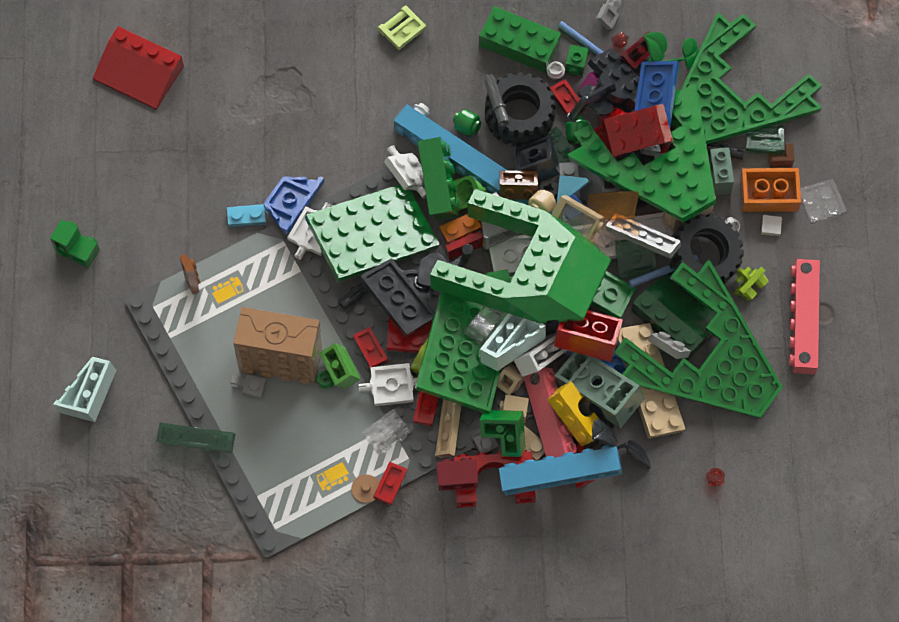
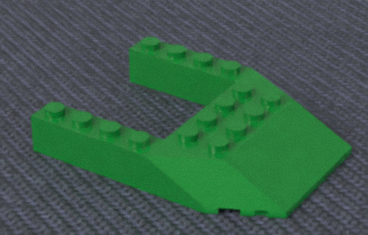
(553, 278)

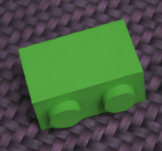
(340, 366)

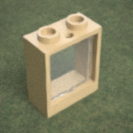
(578, 217)

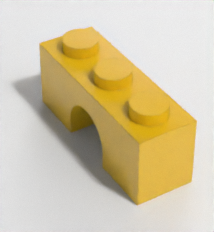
(565, 404)

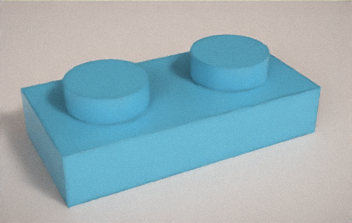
(246, 215)

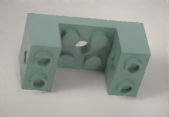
(720, 170)
(615, 395)

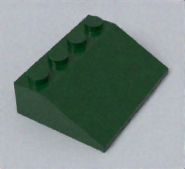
(675, 313)

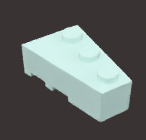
(511, 340)
(88, 391)

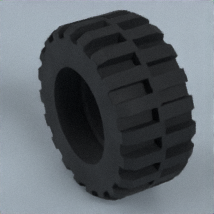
(528, 89)
(720, 234)

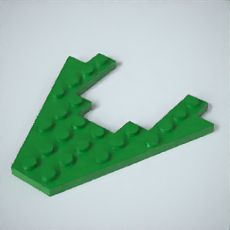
(724, 111)
(674, 182)
(734, 373)

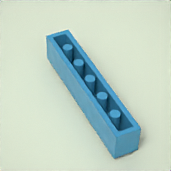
(560, 470)

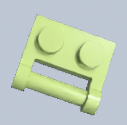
(405, 31)

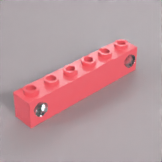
(805, 316)
(552, 430)

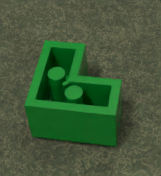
(72, 245)
(508, 427)

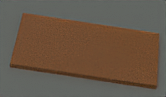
(614, 205)

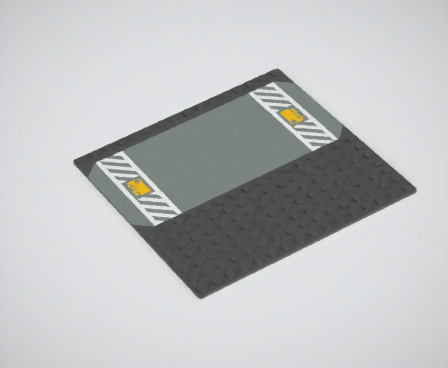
(298, 441)

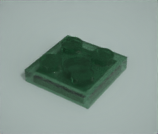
(633, 259)

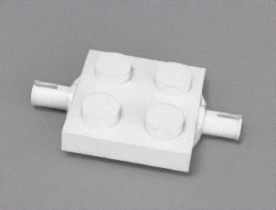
(406, 170)
(303, 235)
(390, 384)

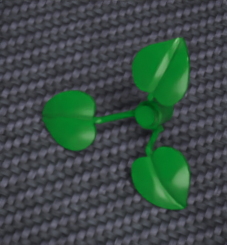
(658, 46)

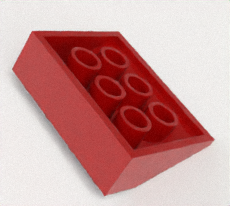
(138, 67)

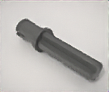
(496, 100)

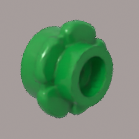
(320, 380)

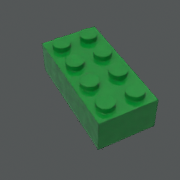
(519, 39)
(438, 178)

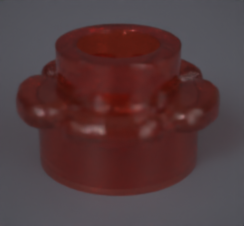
(620, 40)
(715, 472)

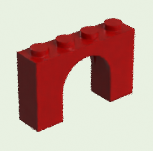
(467, 497)

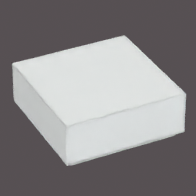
(771, 225)

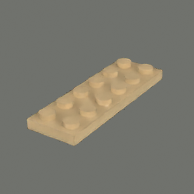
(658, 410)

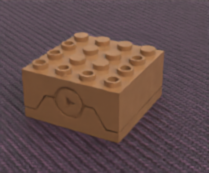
(278, 345)

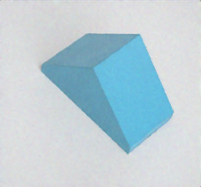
(570, 185)

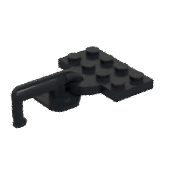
(616, 84)
(401, 295)

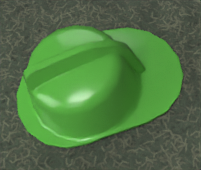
(465, 189)

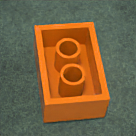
(770, 190)

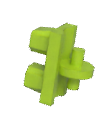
(756, 277)

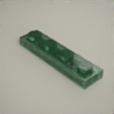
(196, 437)

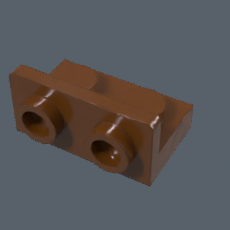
(517, 184)

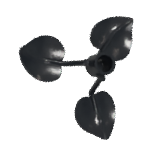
(603, 436)

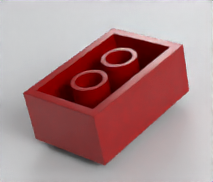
(638, 130)
(592, 337)

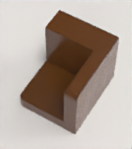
(785, 160)

